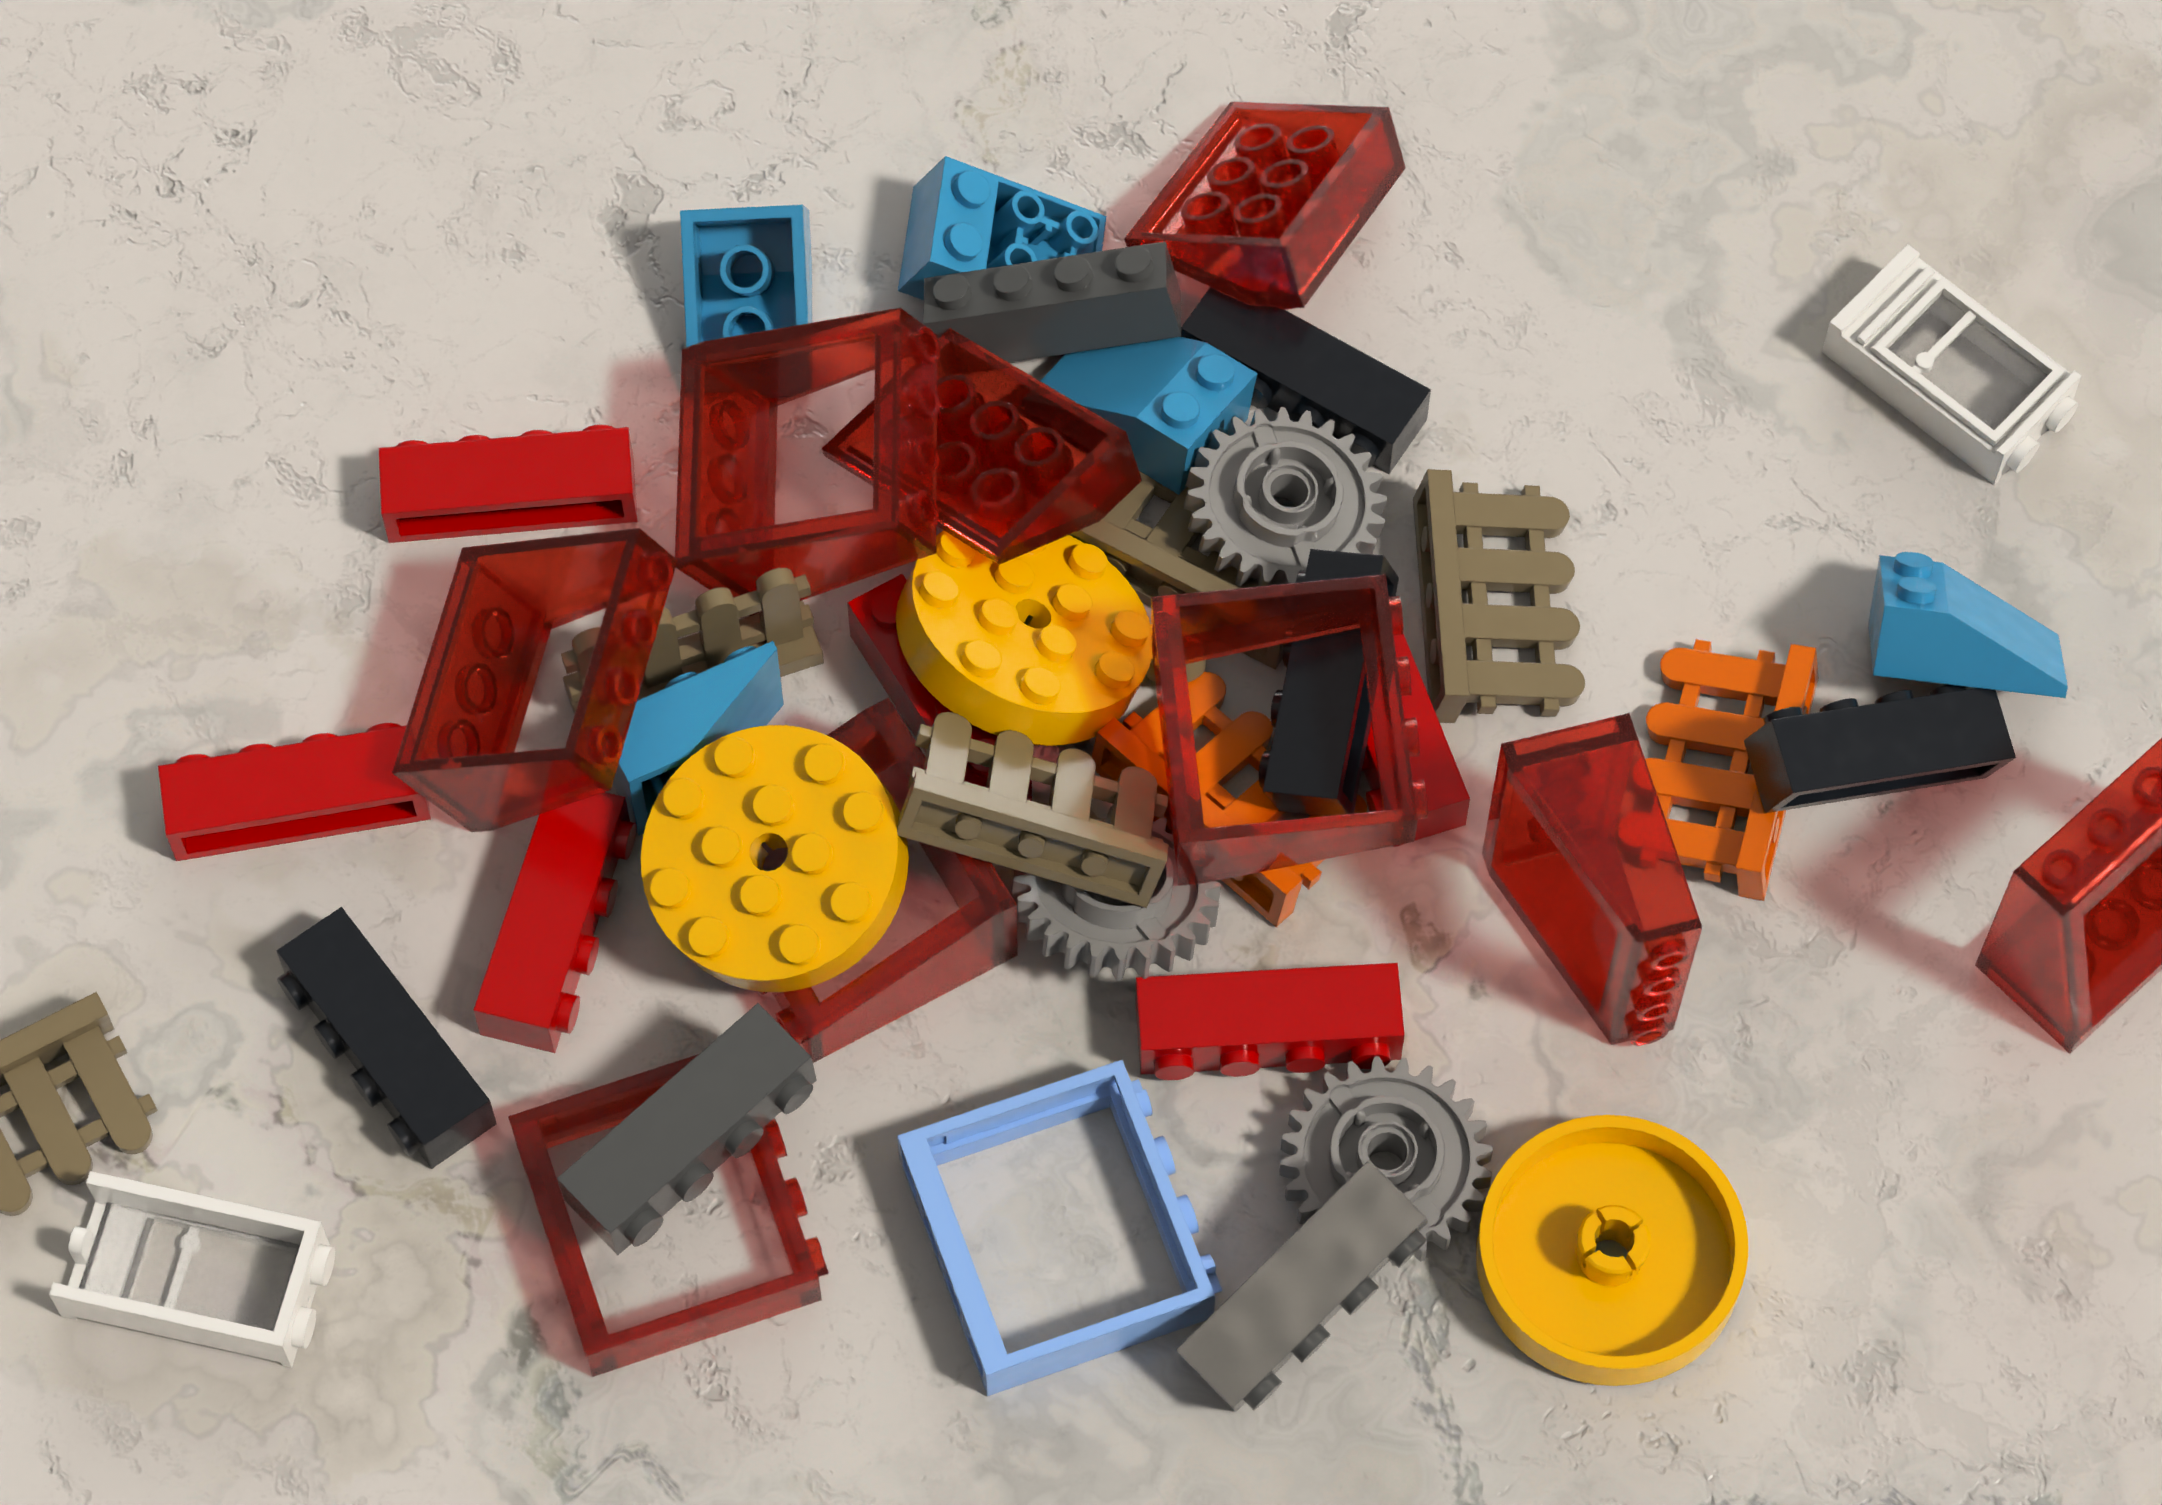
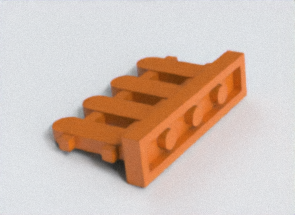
(1723, 733)
(1234, 746)

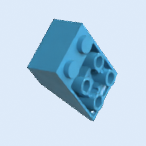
(983, 221)
(689, 716)

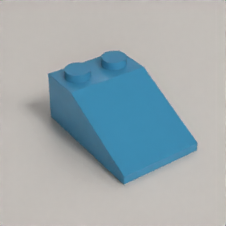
(745, 270)
(1162, 395)
(1951, 631)

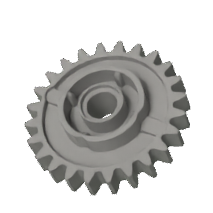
(1289, 460)
(1114, 931)
(1395, 1116)

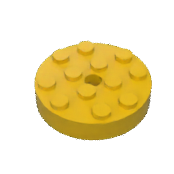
(1046, 679)
(815, 909)
(1601, 1313)

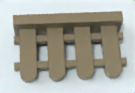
(1162, 557)
(1453, 625)
(721, 632)
(1032, 837)
(80, 1033)

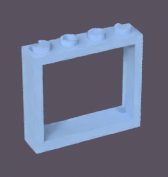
(1023, 1115)

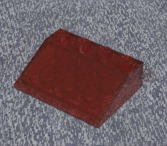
(1274, 197)
(1012, 455)

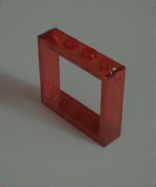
(606, 1108)

